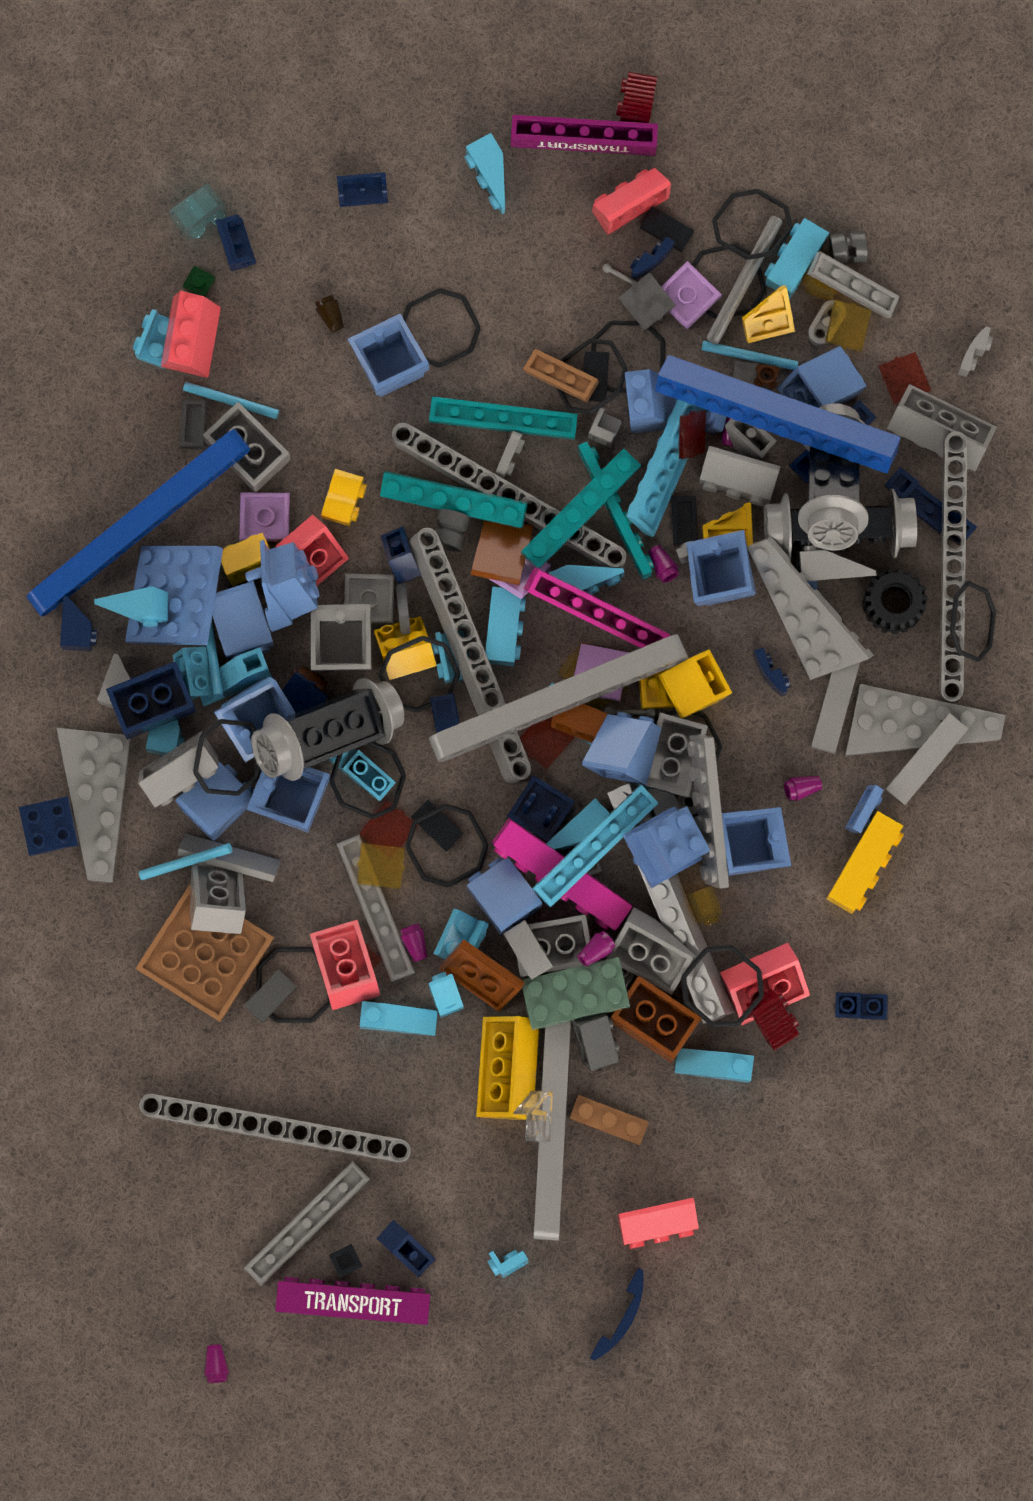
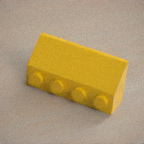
(506, 1066)

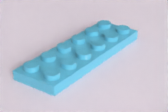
(661, 475)

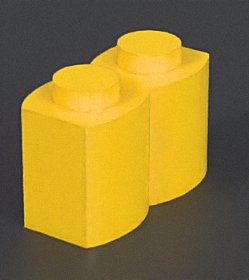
(343, 498)

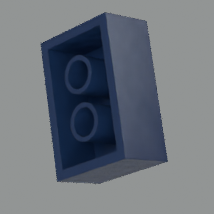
(151, 700)

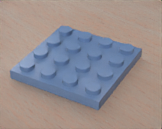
(191, 583)

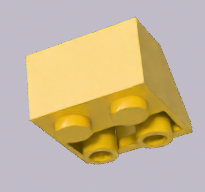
(411, 659)
(695, 684)

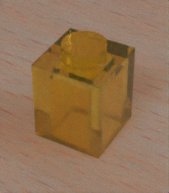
(818, 289)
(705, 906)

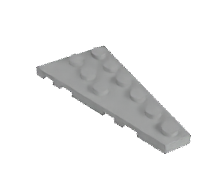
(809, 619)
(903, 721)
(96, 783)

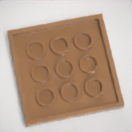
(203, 965)

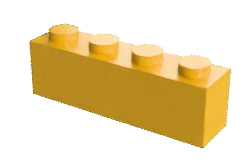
(864, 863)

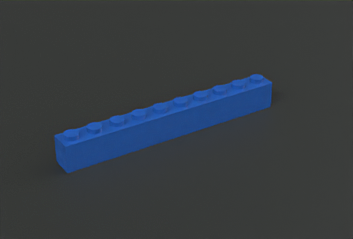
(777, 414)

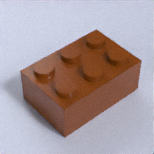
(656, 1019)

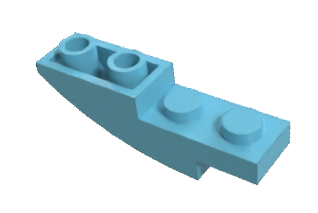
(365, 773)

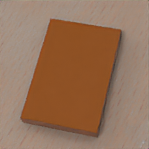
(500, 550)
(481, 975)

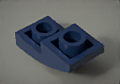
(647, 263)
(776, 680)
(861, 1006)

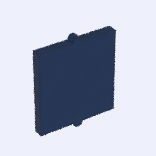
(302, 693)

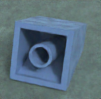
(824, 380)
(646, 407)
(241, 621)
(624, 748)
(214, 811)
(504, 895)

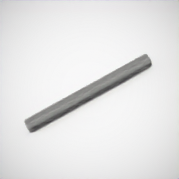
(744, 281)

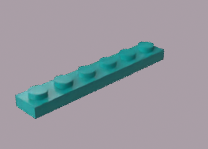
(503, 418)
(445, 496)
(581, 509)
(622, 523)

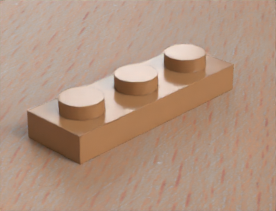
(561, 375)
(609, 1120)

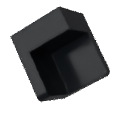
(345, 1261)

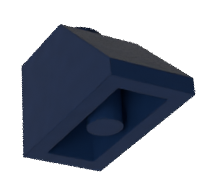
(400, 555)
(76, 629)
(406, 1248)

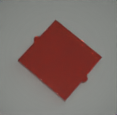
(901, 373)
(692, 434)
(545, 742)
(388, 829)

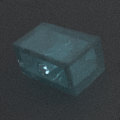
(197, 212)

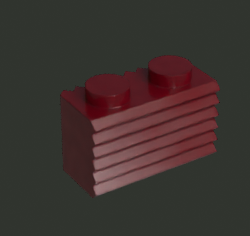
(638, 98)
(773, 1020)

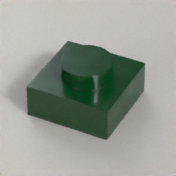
(199, 282)

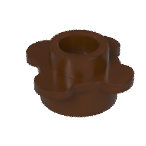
(770, 370)

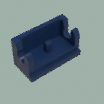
(362, 189)
(235, 242)

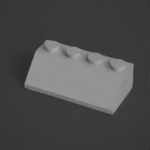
(929, 421)

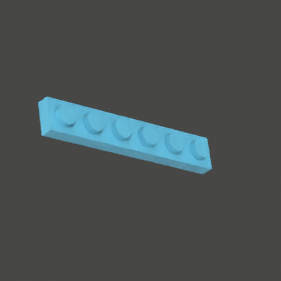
(595, 845)

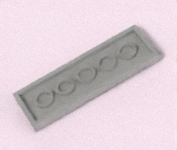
(709, 812)

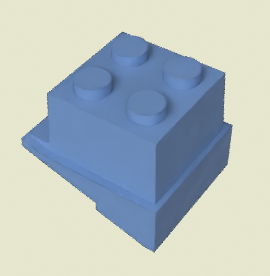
(389, 355)
(720, 569)
(286, 583)
(253, 706)
(290, 801)
(755, 841)
(666, 844)

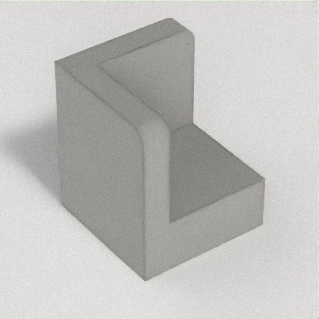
(604, 428)

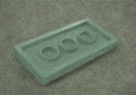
(575, 993)

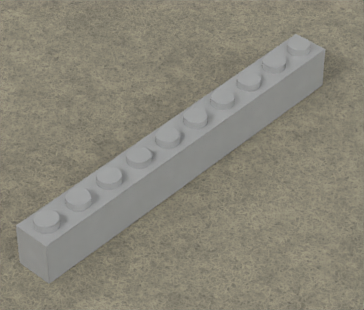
(680, 921)

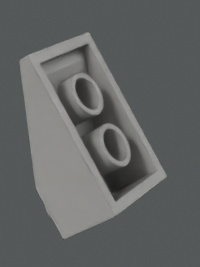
(824, 565)
(671, 759)
(216, 899)
(651, 951)

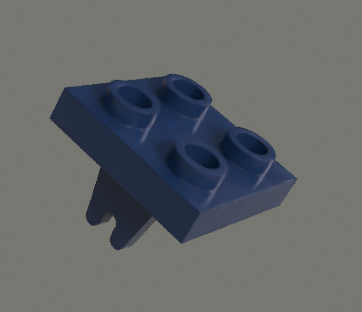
(541, 809)
(48, 826)

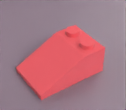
(345, 964)

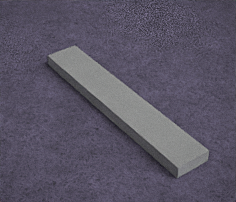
(377, 914)
(306, 1223)

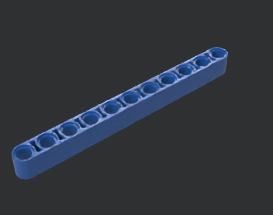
(138, 522)

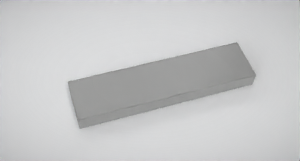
(853, 285)
(834, 709)
(926, 758)
(238, 861)

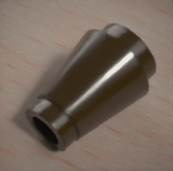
(330, 313)

